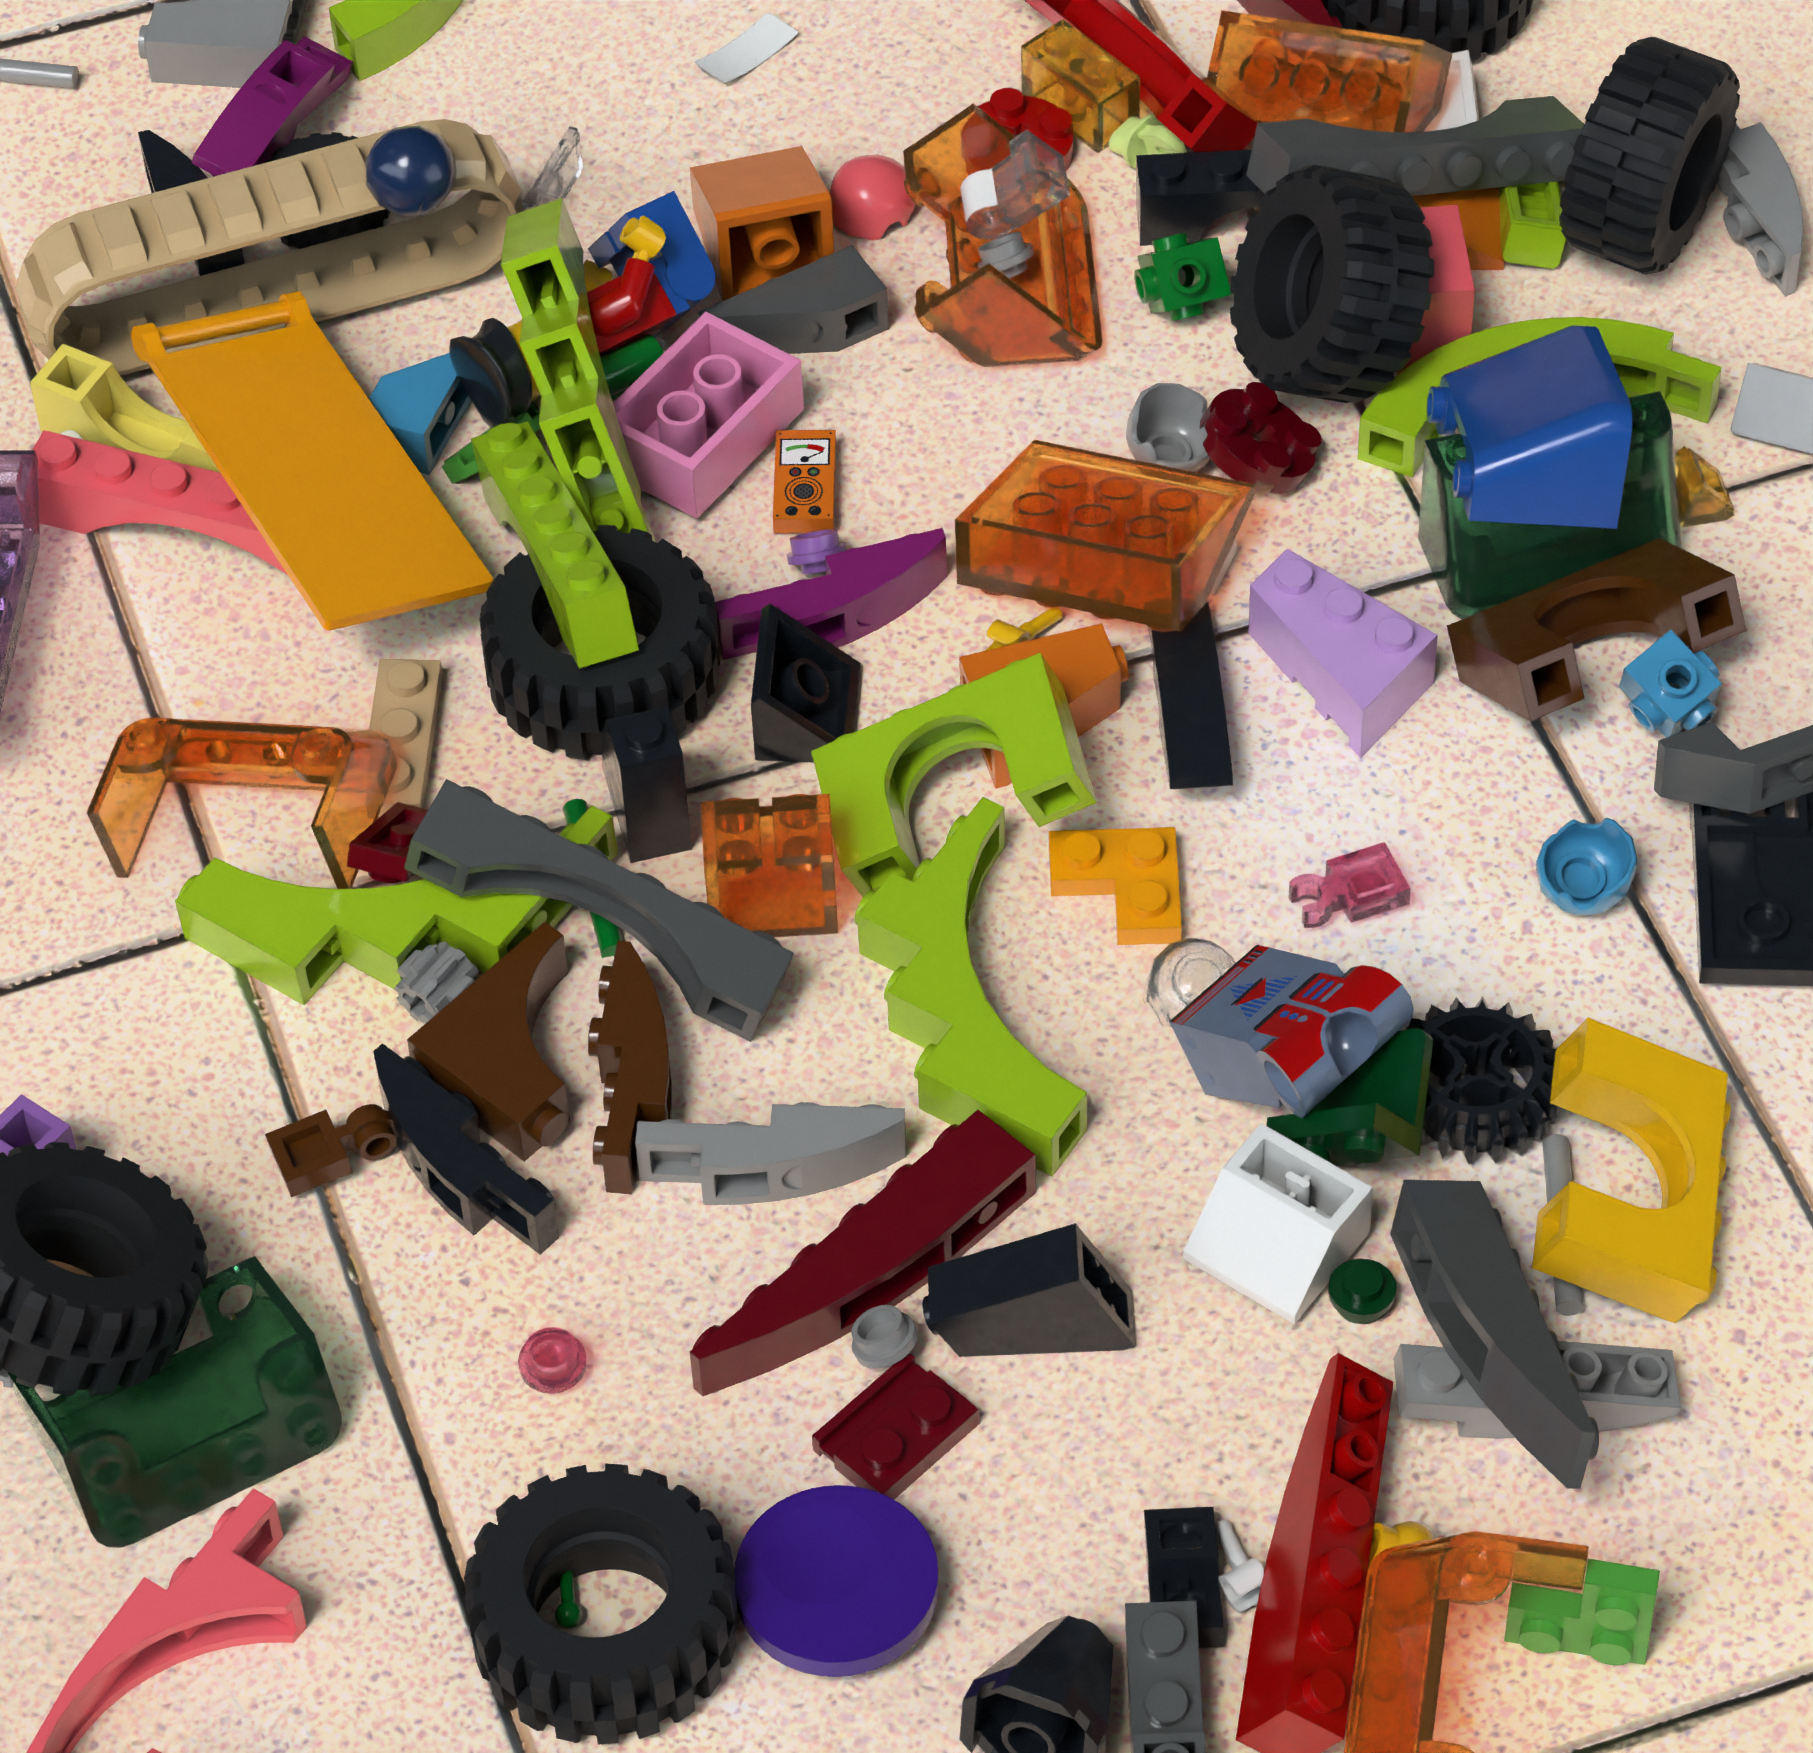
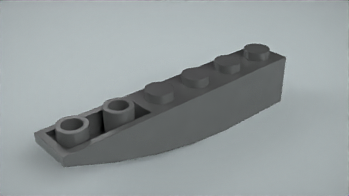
(1492, 1321)

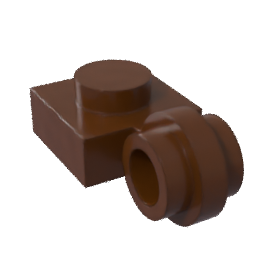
(315, 1151)

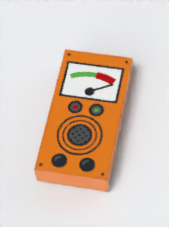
(804, 481)

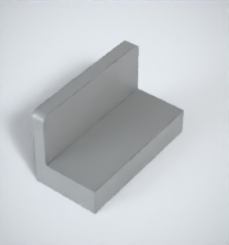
(1775, 408)

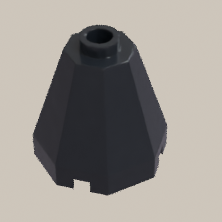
(1044, 1694)

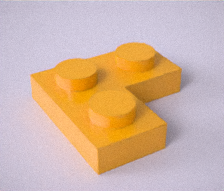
(1127, 863)

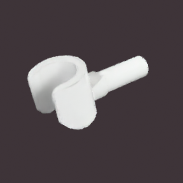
(1244, 1581)

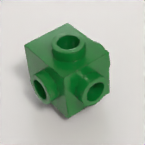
(1200, 272)

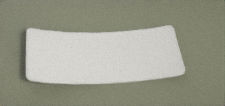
(748, 49)

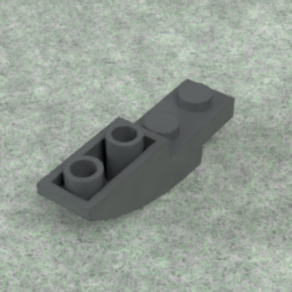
(1164, 1678)

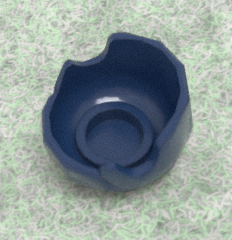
(410, 170)

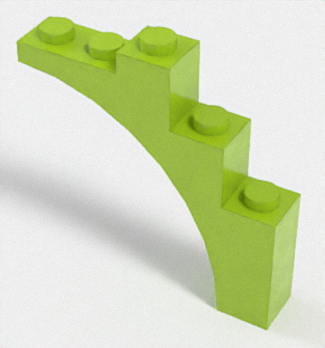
(939, 1004)

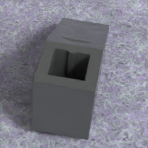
(813, 307)

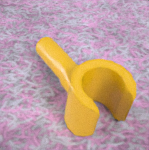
(1008, 634)

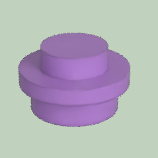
(812, 547)

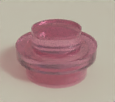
(552, 1360)

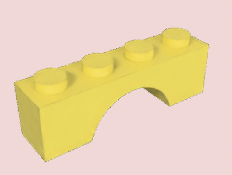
(93, 400)

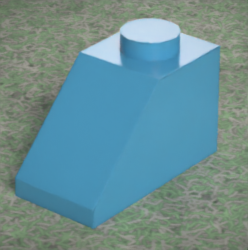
(422, 408)

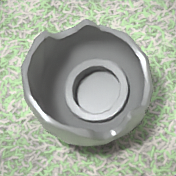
(1167, 427)

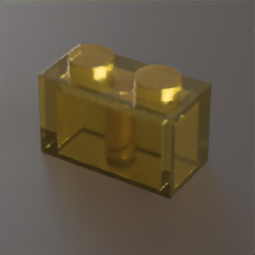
(1083, 80)

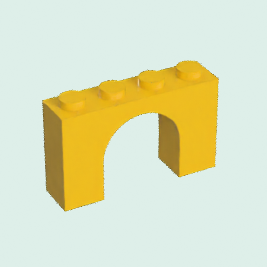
(1678, 1119)

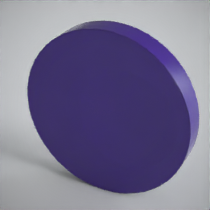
(836, 1581)

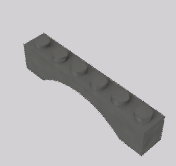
(1510, 147)
(486, 849)

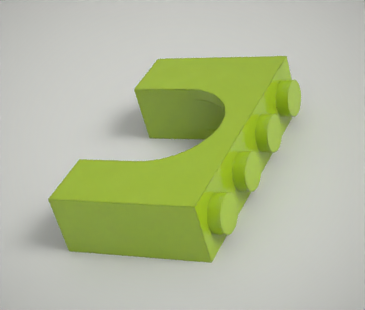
(879, 767)

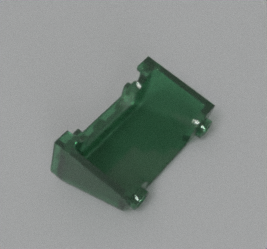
(1497, 561)

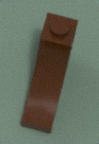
(487, 1049)

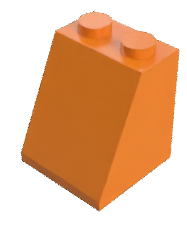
(761, 217)

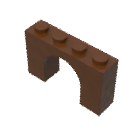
(1525, 645)

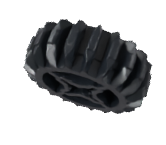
(1479, 1101)

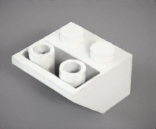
(1279, 1223)

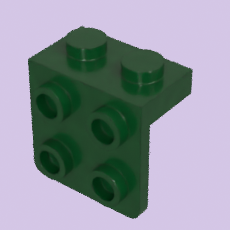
(1373, 1111)

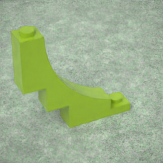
(560, 346)
(303, 933)

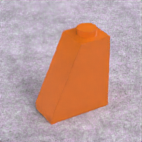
(1082, 662)

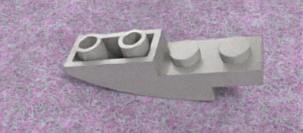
(1763, 205)
(796, 1156)
(1614, 1383)

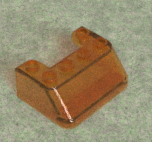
(991, 318)

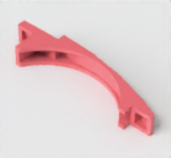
(209, 1606)

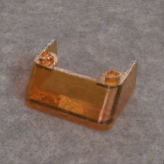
(345, 763)
(1407, 1624)

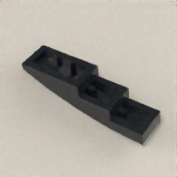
(1191, 705)

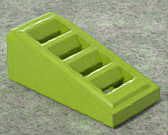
(1531, 224)

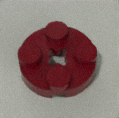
(1285, 444)

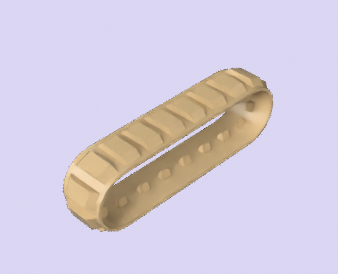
(255, 208)

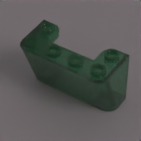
(202, 1425)

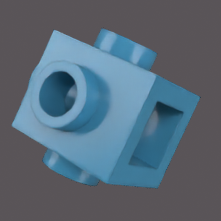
(1671, 686)

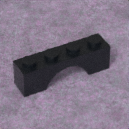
(1190, 191)

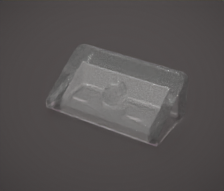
(556, 172)

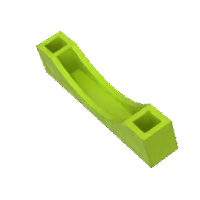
(570, 562)

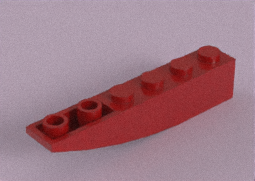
(1317, 1570)

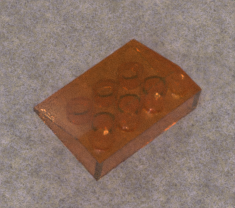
(1101, 535)

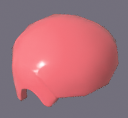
(870, 196)

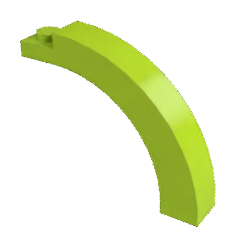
(385, 31)
(1396, 420)

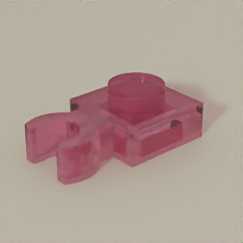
(1357, 882)

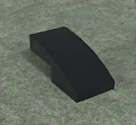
(1186, 1565)

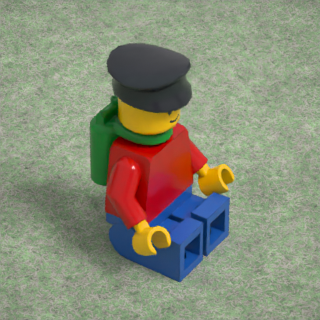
(658, 281)

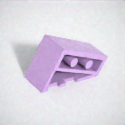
(1341, 646)

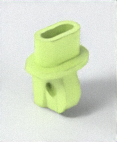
(1144, 137)

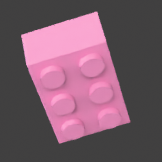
(707, 412)

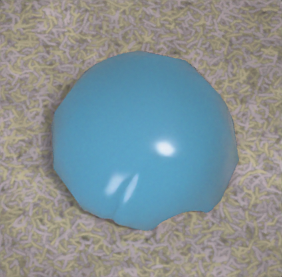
(1587, 866)

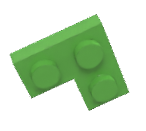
(1604, 1622)

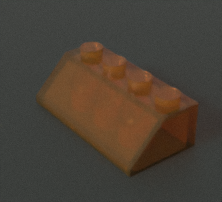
(1327, 74)

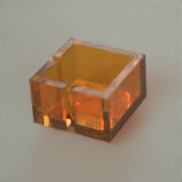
(771, 863)

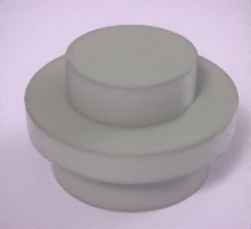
(1006, 254)
(883, 1336)

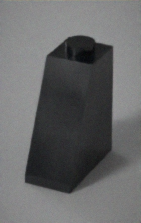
(647, 783)
(1031, 1299)

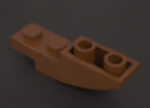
(631, 1064)

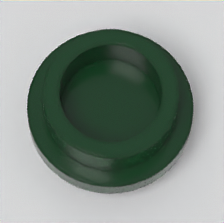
(1362, 1290)

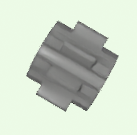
(433, 979)

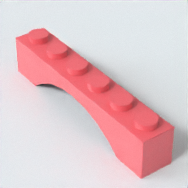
(102, 486)

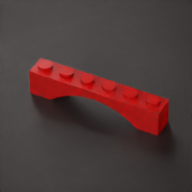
(1168, 82)

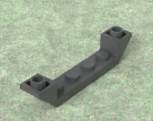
(1713, 772)

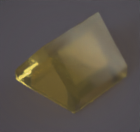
(1700, 490)

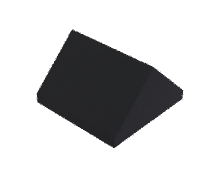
(800, 690)

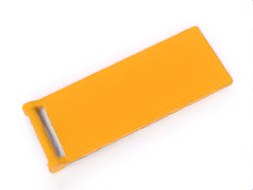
(313, 463)

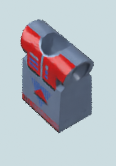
(1288, 1027)

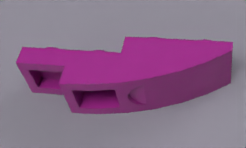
(271, 106)
(854, 598)

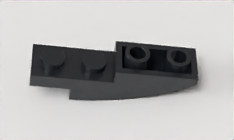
(445, 1152)

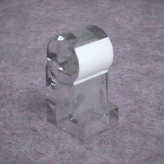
(1015, 188)

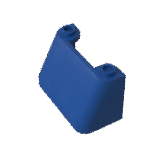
(1539, 432)

